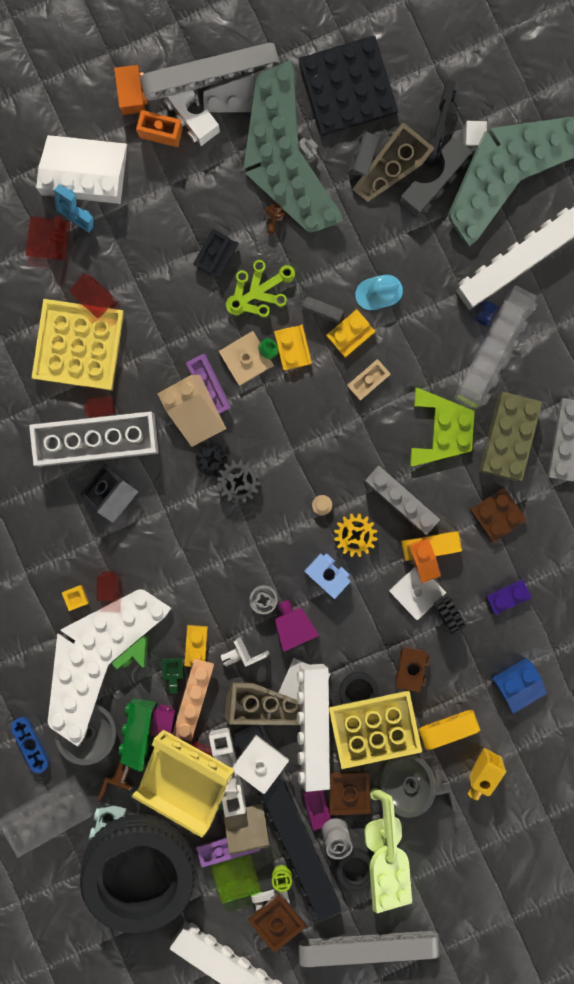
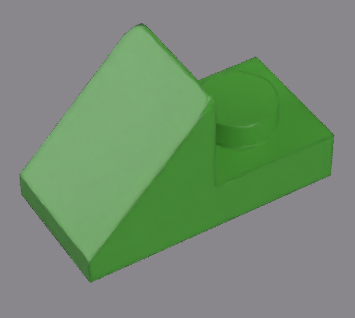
(138, 651)

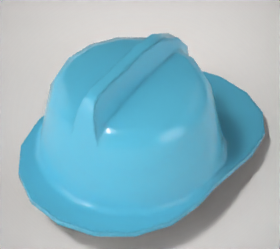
(378, 292)

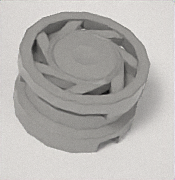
(263, 599)

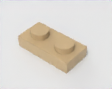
(368, 380)

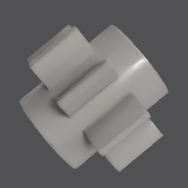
(308, 149)

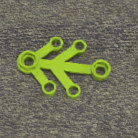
(257, 292)

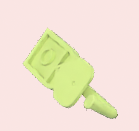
(389, 864)

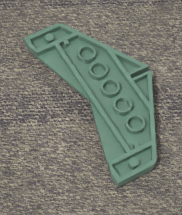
(275, 145)
(500, 167)

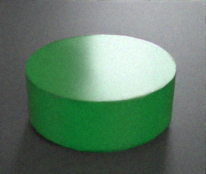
(268, 348)

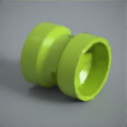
(280, 874)

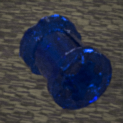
(486, 313)

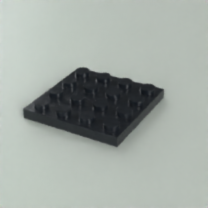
(348, 85)

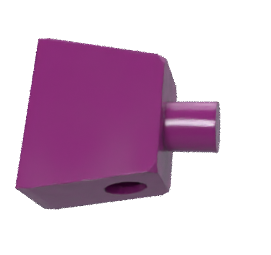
(294, 626)

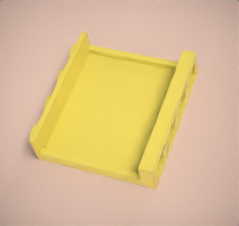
(183, 783)

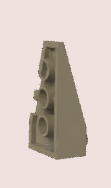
(397, 159)
(259, 706)

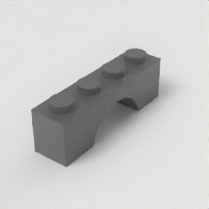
(419, 195)

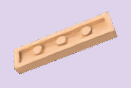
(192, 699)

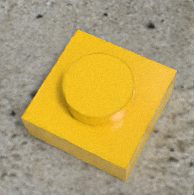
(75, 597)

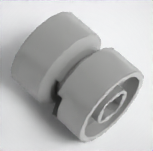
(337, 838)

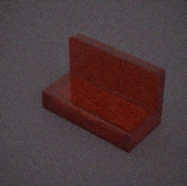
(93, 295)

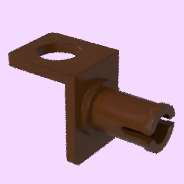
(118, 780)

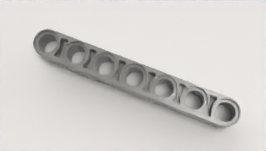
(208, 71)
(368, 949)

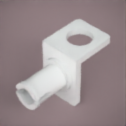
(241, 653)

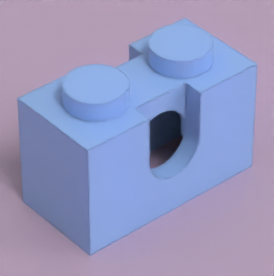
(337, 583)

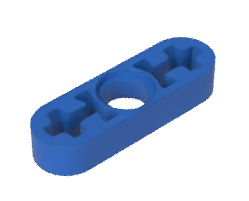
(21, 742)

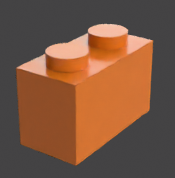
(130, 90)
(159, 128)

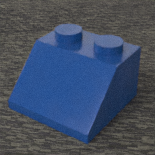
(520, 685)

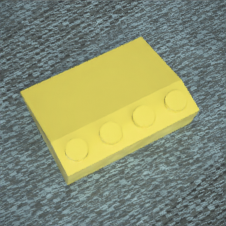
(375, 729)

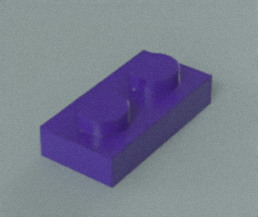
(508, 597)

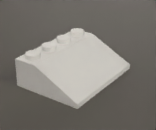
(85, 166)

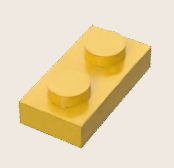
(195, 644)

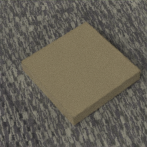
(247, 830)

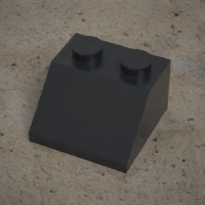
(109, 493)

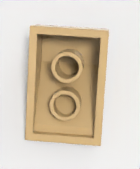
(192, 409)

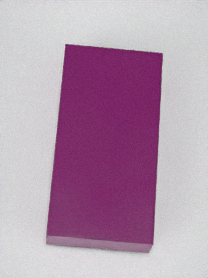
(317, 808)

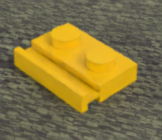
(350, 333)
(292, 347)

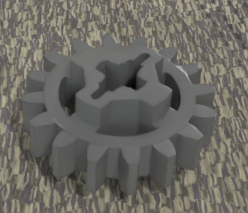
(246, 485)

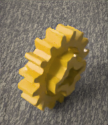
(361, 543)

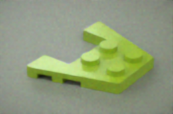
(451, 429)

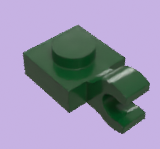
(173, 670)

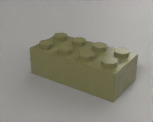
(510, 436)

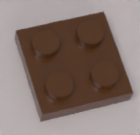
(498, 514)
(349, 793)
(277, 922)

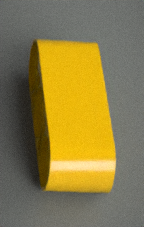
(441, 543)
(449, 729)

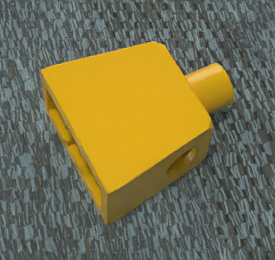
(486, 774)

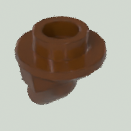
(274, 213)

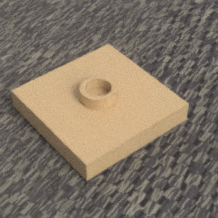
(245, 359)

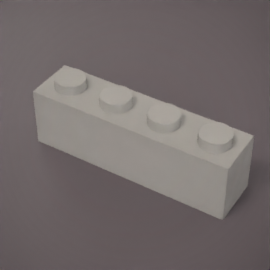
(402, 500)

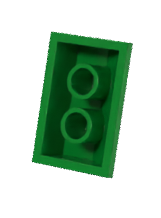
(137, 733)

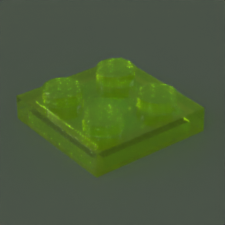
(236, 878)

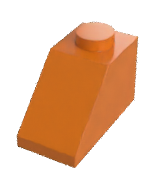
(424, 560)

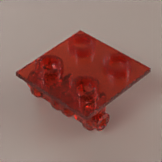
(48, 238)

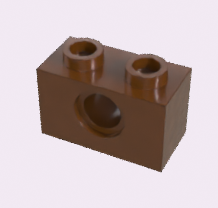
(409, 656)

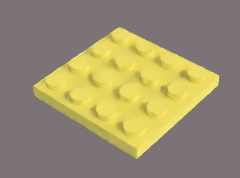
(77, 346)

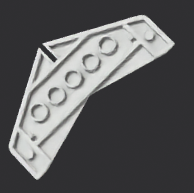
(83, 664)

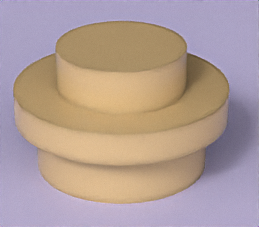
(322, 505)

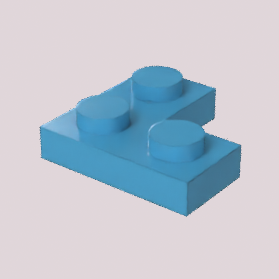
(66, 205)

